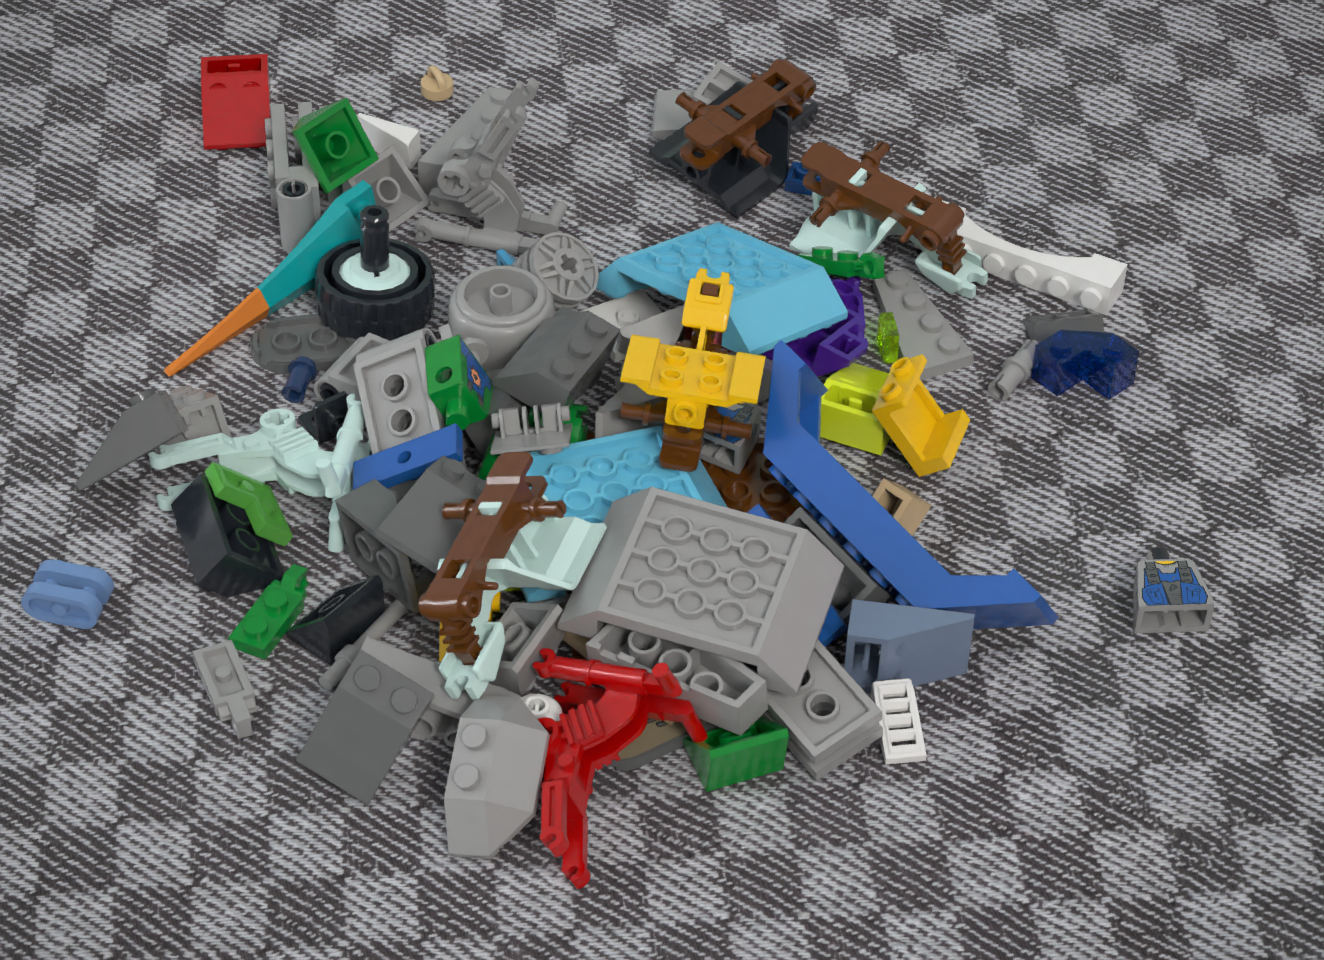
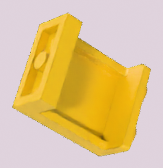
(915, 419)

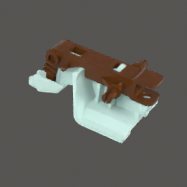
(863, 206)
(506, 542)

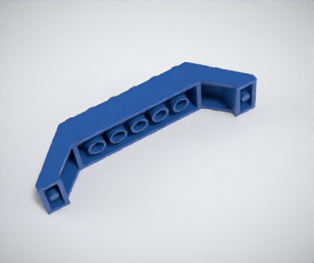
(864, 525)

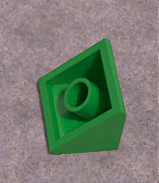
(334, 144)
(735, 758)

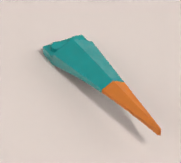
(291, 277)

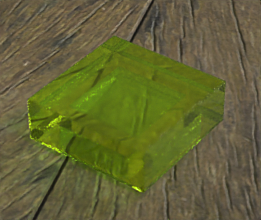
(887, 337)

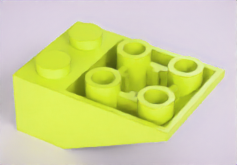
(849, 406)

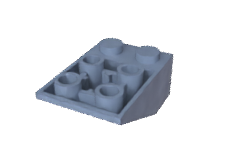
(906, 643)

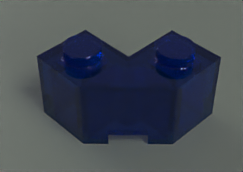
(1085, 356)

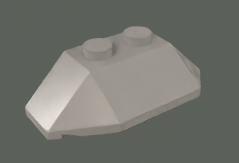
(493, 775)

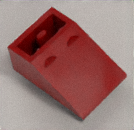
(235, 101)

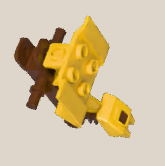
(693, 376)

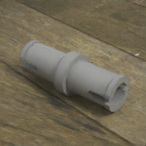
(1014, 371)

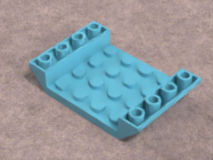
(773, 293)
(609, 468)

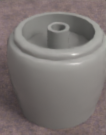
(501, 309)

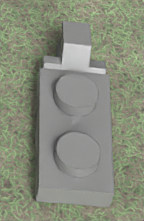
(227, 685)

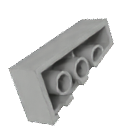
(468, 125)
(716, 685)
(443, 713)

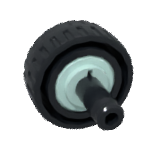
(374, 283)

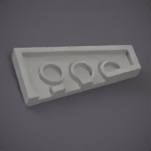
(921, 325)

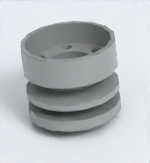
(563, 266)

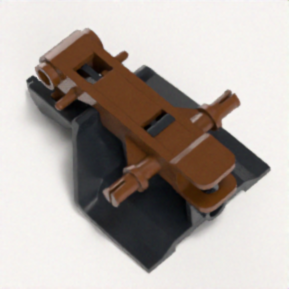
(742, 138)

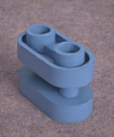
(68, 594)

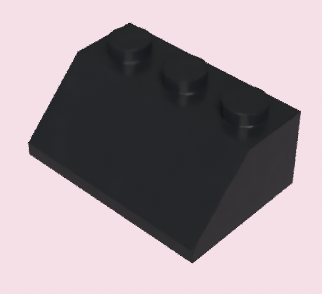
(222, 543)

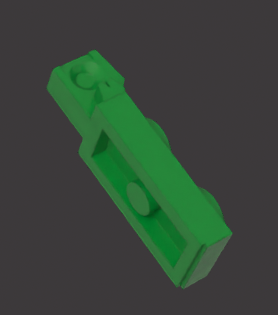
(847, 262)
(272, 614)

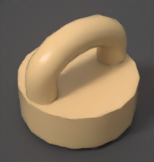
(436, 85)

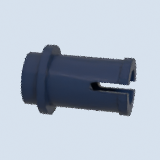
(302, 372)

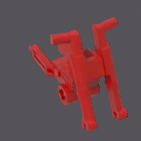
(594, 737)

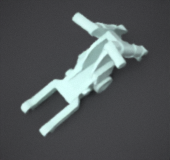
(282, 455)

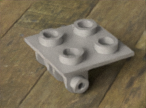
(546, 438)

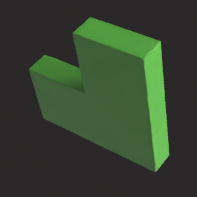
(253, 497)

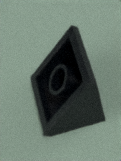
(340, 618)

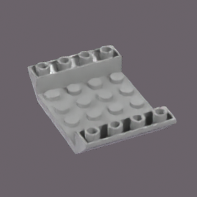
(709, 583)

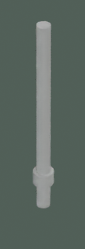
(383, 623)

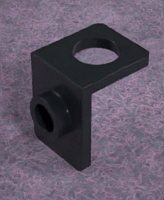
(328, 418)

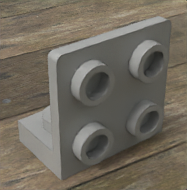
(200, 412)

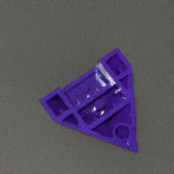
(839, 344)

